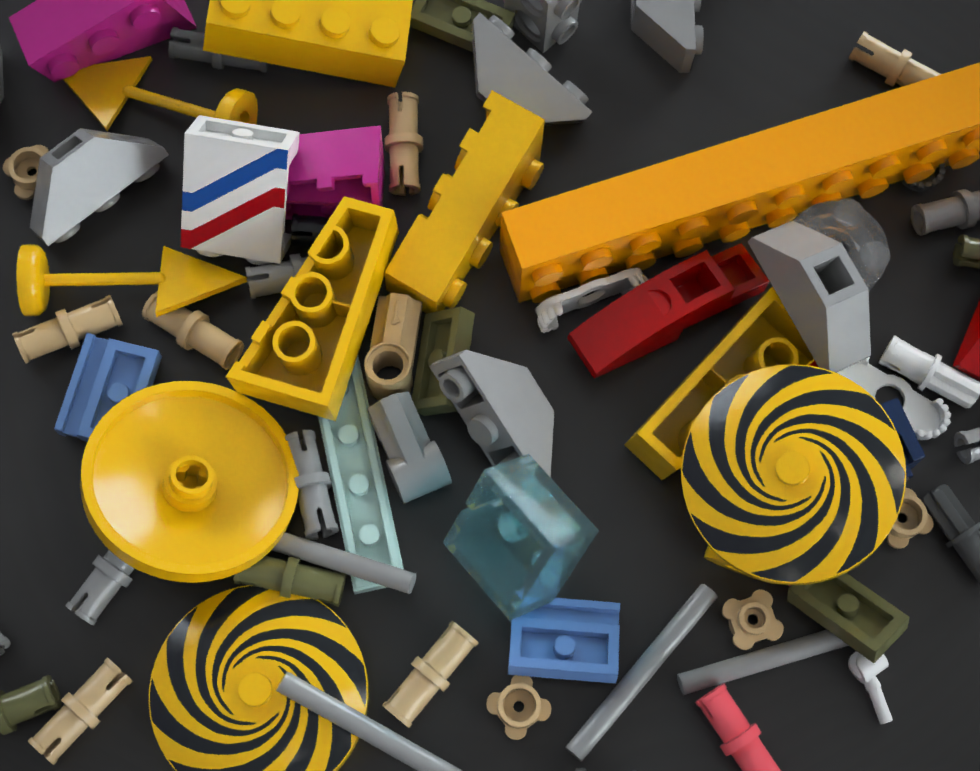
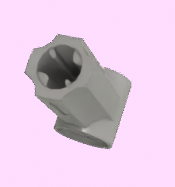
(412, 458)

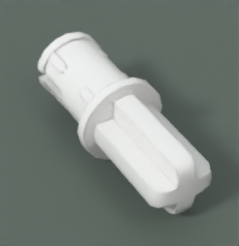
(930, 372)

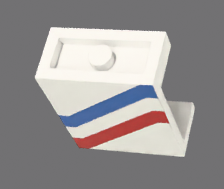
(236, 189)

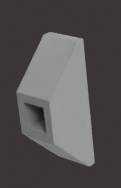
(669, 29)
(522, 75)
(86, 177)
(818, 292)
(499, 406)

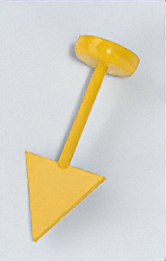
(109, 85)
(179, 282)

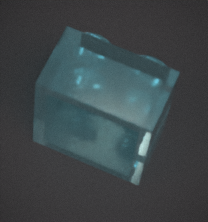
(519, 536)

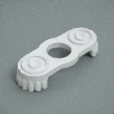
(564, 302)
(925, 416)

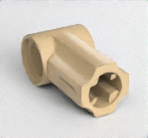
(393, 344)

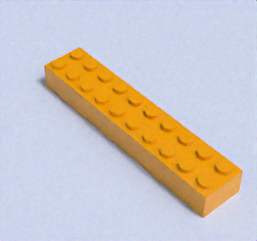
(742, 185)

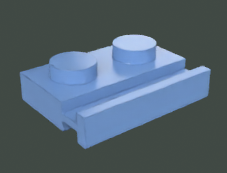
(101, 379)
(567, 641)

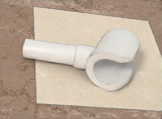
(866, 673)

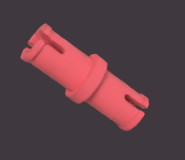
(735, 731)

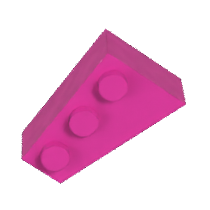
(75, 34)
(335, 167)

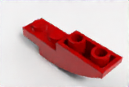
(664, 306)

